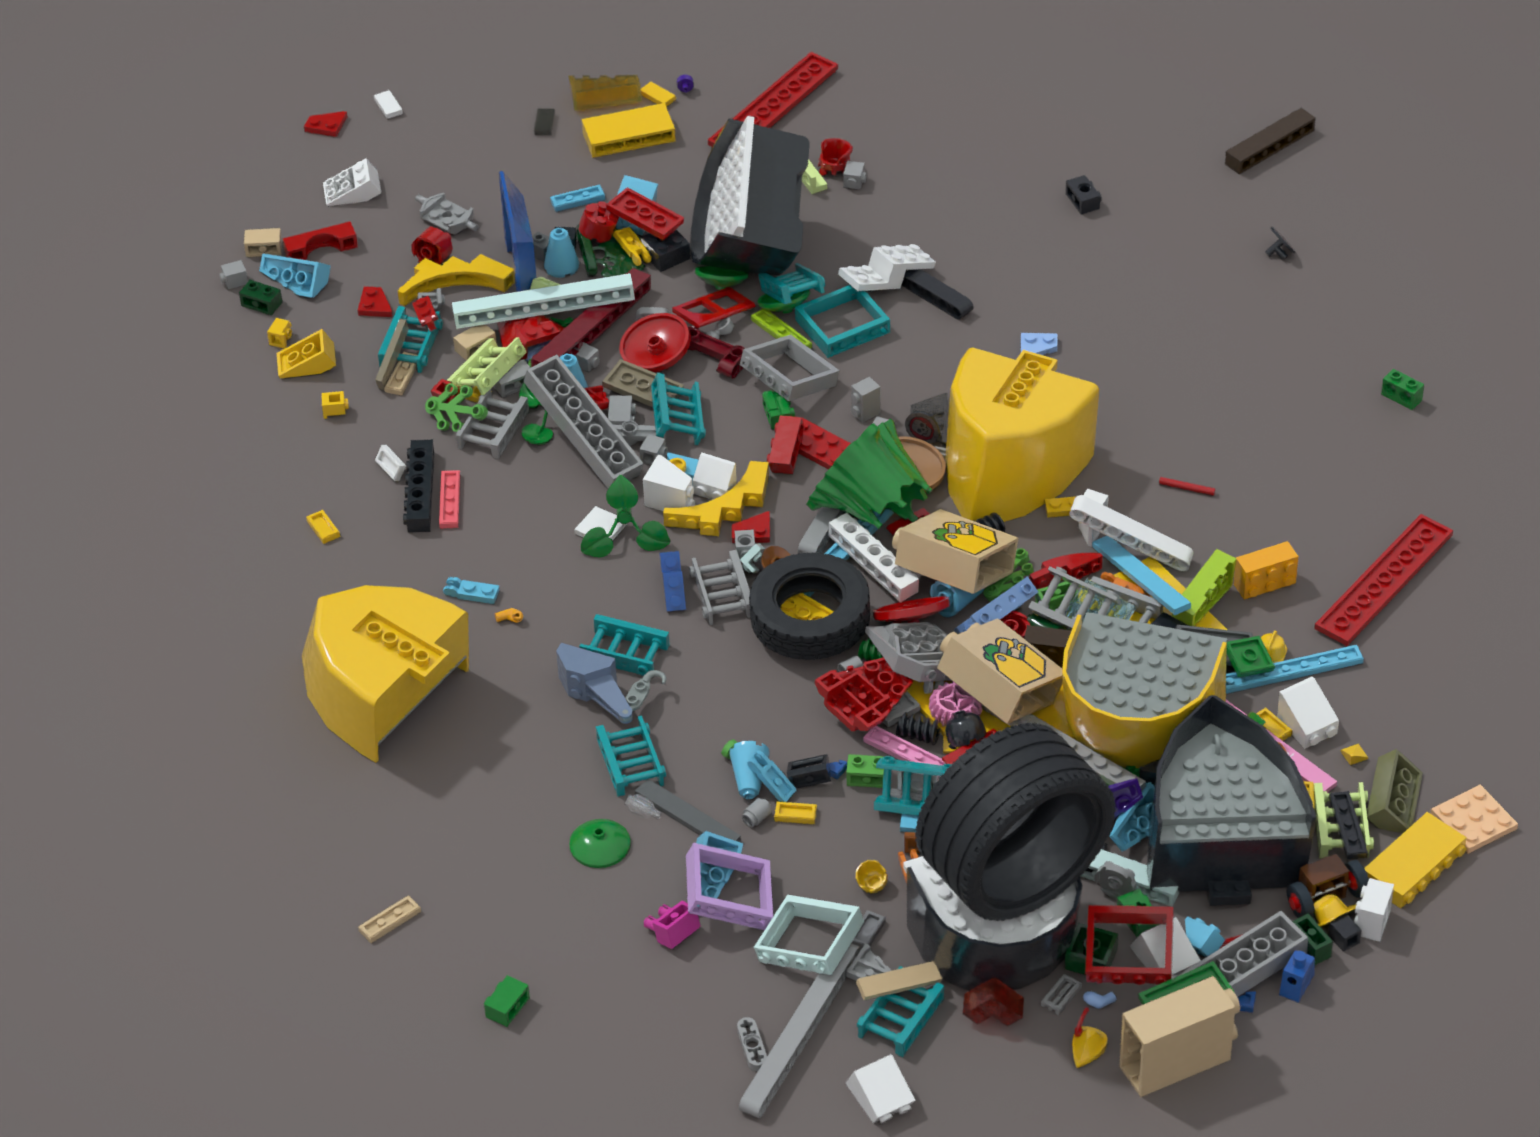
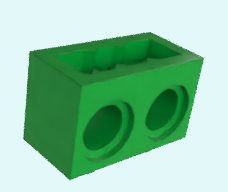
(1402, 389)

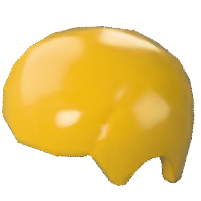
(871, 876)

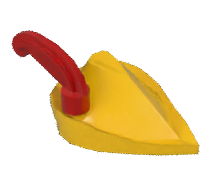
(1087, 1042)

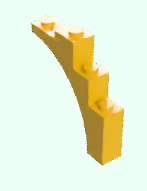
(480, 272)
(728, 507)

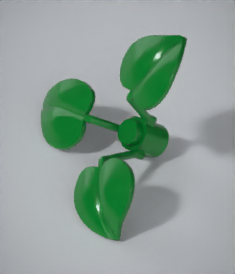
(532, 432)
(624, 496)

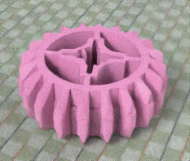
(950, 699)

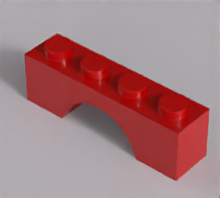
(338, 236)

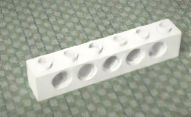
(873, 557)

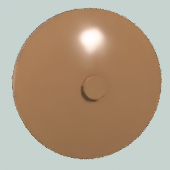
(926, 459)

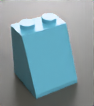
(642, 187)

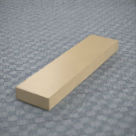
(898, 980)

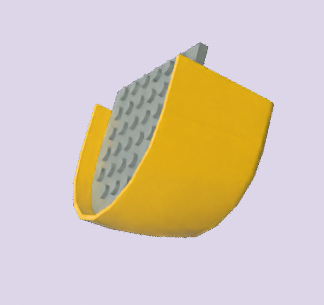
(1136, 684)

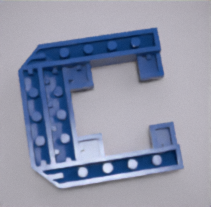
(517, 233)

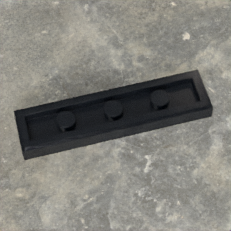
(1348, 825)

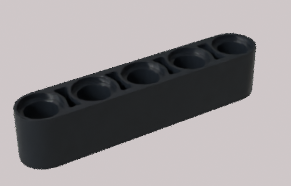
(937, 293)

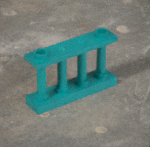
(785, 285)
(424, 349)
(663, 412)
(630, 632)
(615, 767)
(905, 804)
(912, 1026)

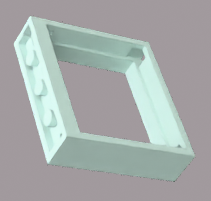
(812, 909)

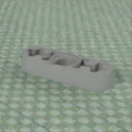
(753, 1036)

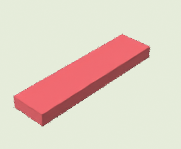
(449, 499)

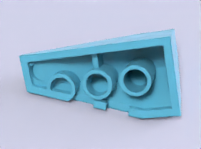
(298, 275)
(1135, 822)
(712, 876)

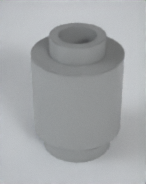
(756, 812)

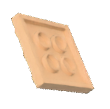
(1476, 817)

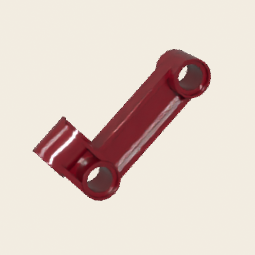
(727, 353)

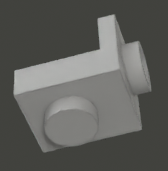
(436, 298)

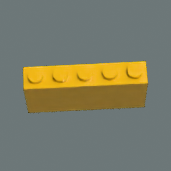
(628, 130)
(1417, 858)

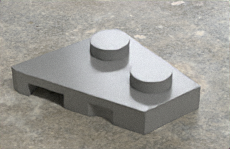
(866, 965)

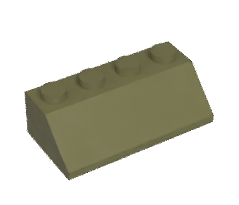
(1394, 792)

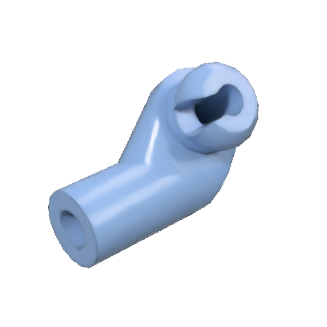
(1097, 1000)

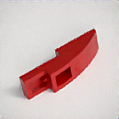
(1076, 565)

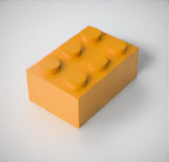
(1265, 570)

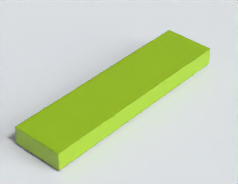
(776, 326)

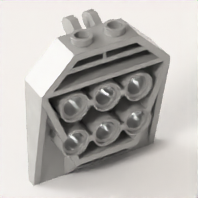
(912, 650)

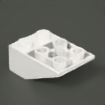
(353, 185)

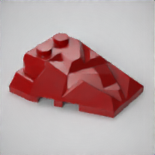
(529, 330)
(862, 694)

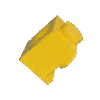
(279, 333)
(334, 403)

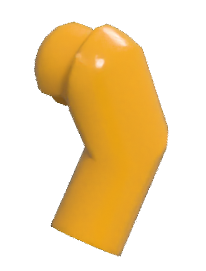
(510, 614)

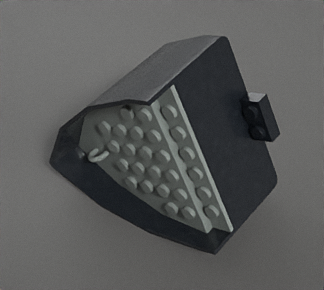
(1227, 809)

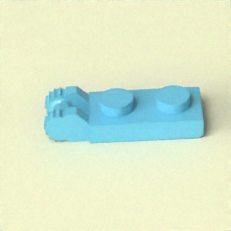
(471, 590)
(771, 776)

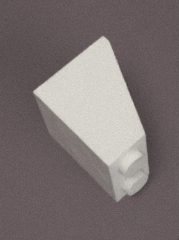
(667, 486)
(1307, 713)
(1152, 944)
(881, 1089)

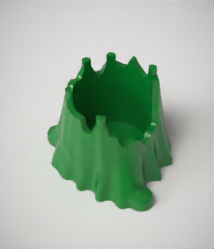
(872, 476)

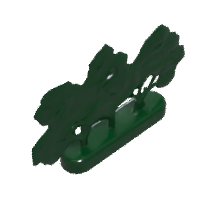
(612, 249)

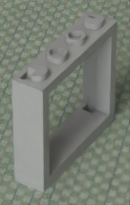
(823, 372)

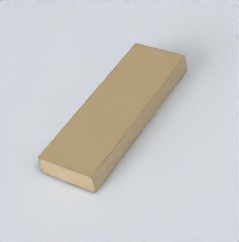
(400, 377)
(389, 919)

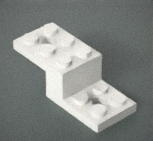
(886, 267)

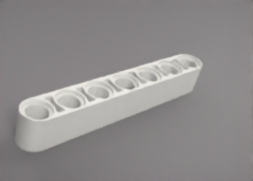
(1131, 533)

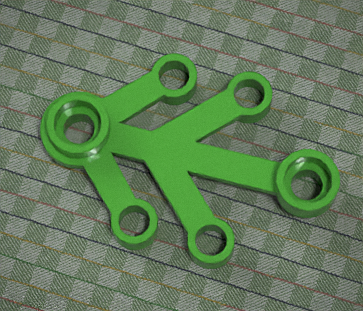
(453, 407)
(1021, 559)

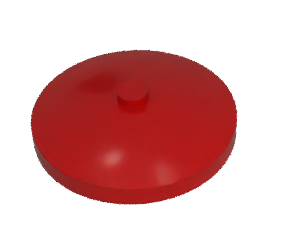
(655, 341)
(911, 610)

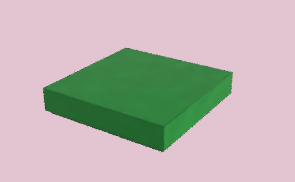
(1249, 656)

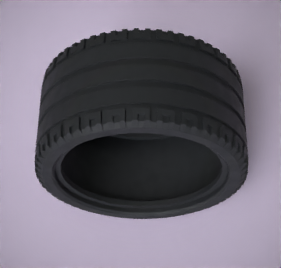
(1015, 821)

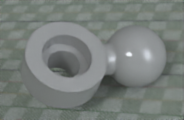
(723, 327)

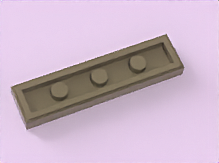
(392, 354)

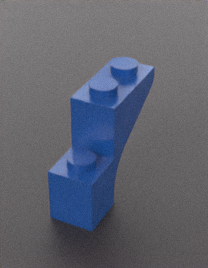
(672, 580)

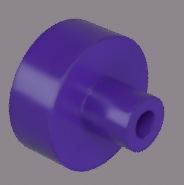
(685, 83)

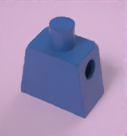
(1299, 967)

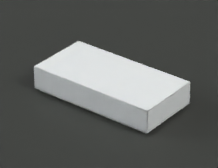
(388, 104)
(390, 462)

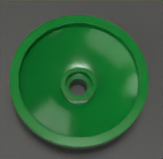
(720, 277)
(771, 304)
(599, 843)

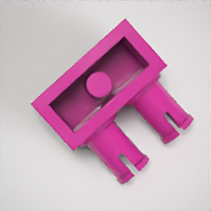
(673, 925)

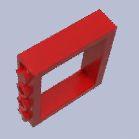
(1129, 915)

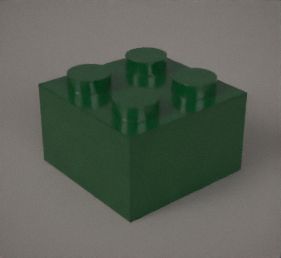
(1104, 949)

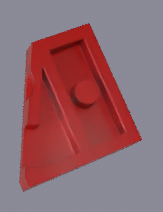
(326, 124)
(374, 303)
(598, 396)
(758, 523)

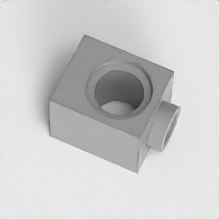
(744, 541)

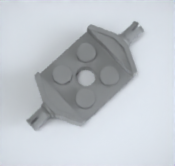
(446, 214)

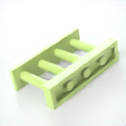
(488, 365)
(1324, 828)

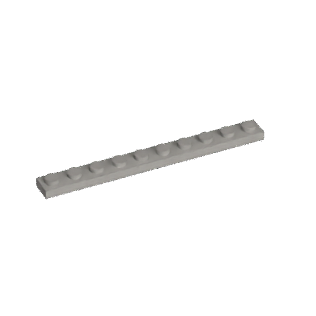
(1106, 769)

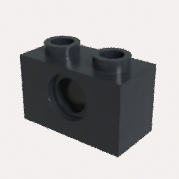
(1083, 194)

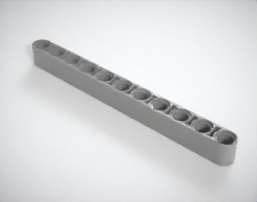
(818, 532)
(795, 1037)

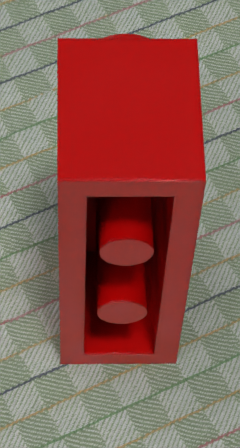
(786, 444)

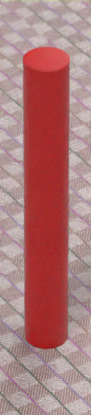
(1187, 486)

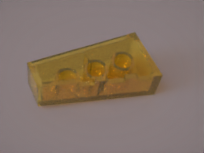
(604, 91)

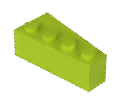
(1208, 587)

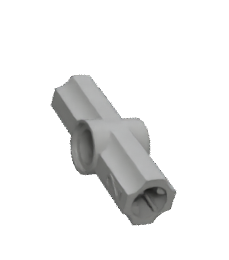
(633, 432)

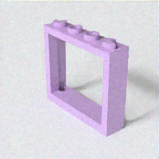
(723, 909)

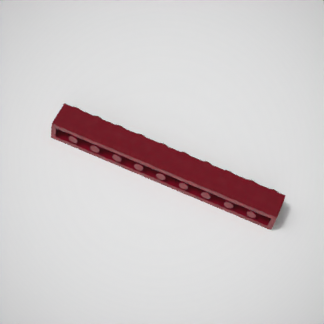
(592, 322)

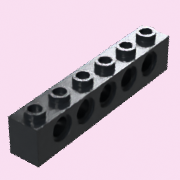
(419, 486)

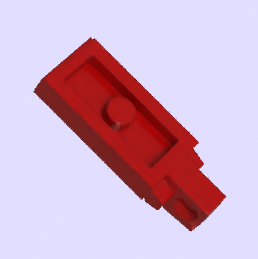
(425, 312)

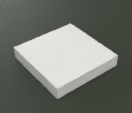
(599, 518)

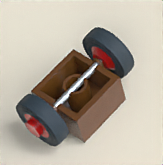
(1325, 878)

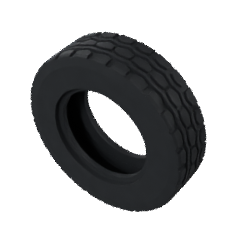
(816, 637)

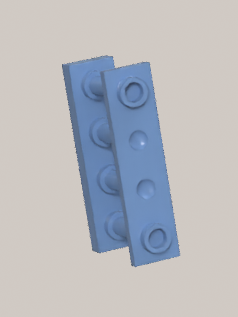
(1002, 605)

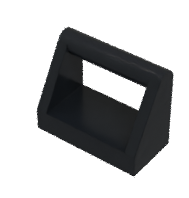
(809, 775)

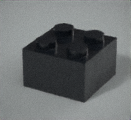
(667, 252)

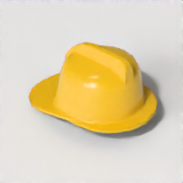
(1275, 646)
(1329, 908)

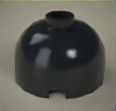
(963, 728)

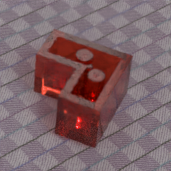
(994, 1000)

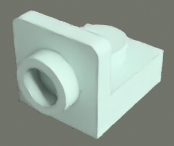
(753, 554)

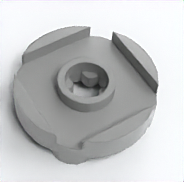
(1109, 873)

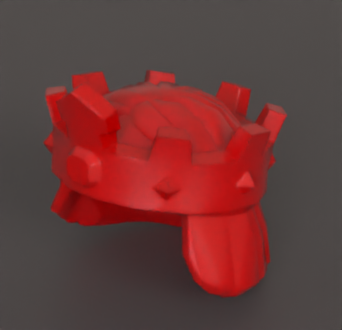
(834, 155)

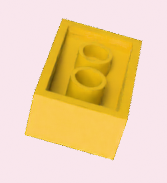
(307, 357)

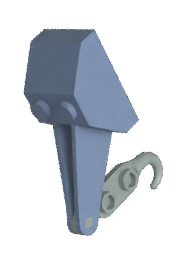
(593, 676)

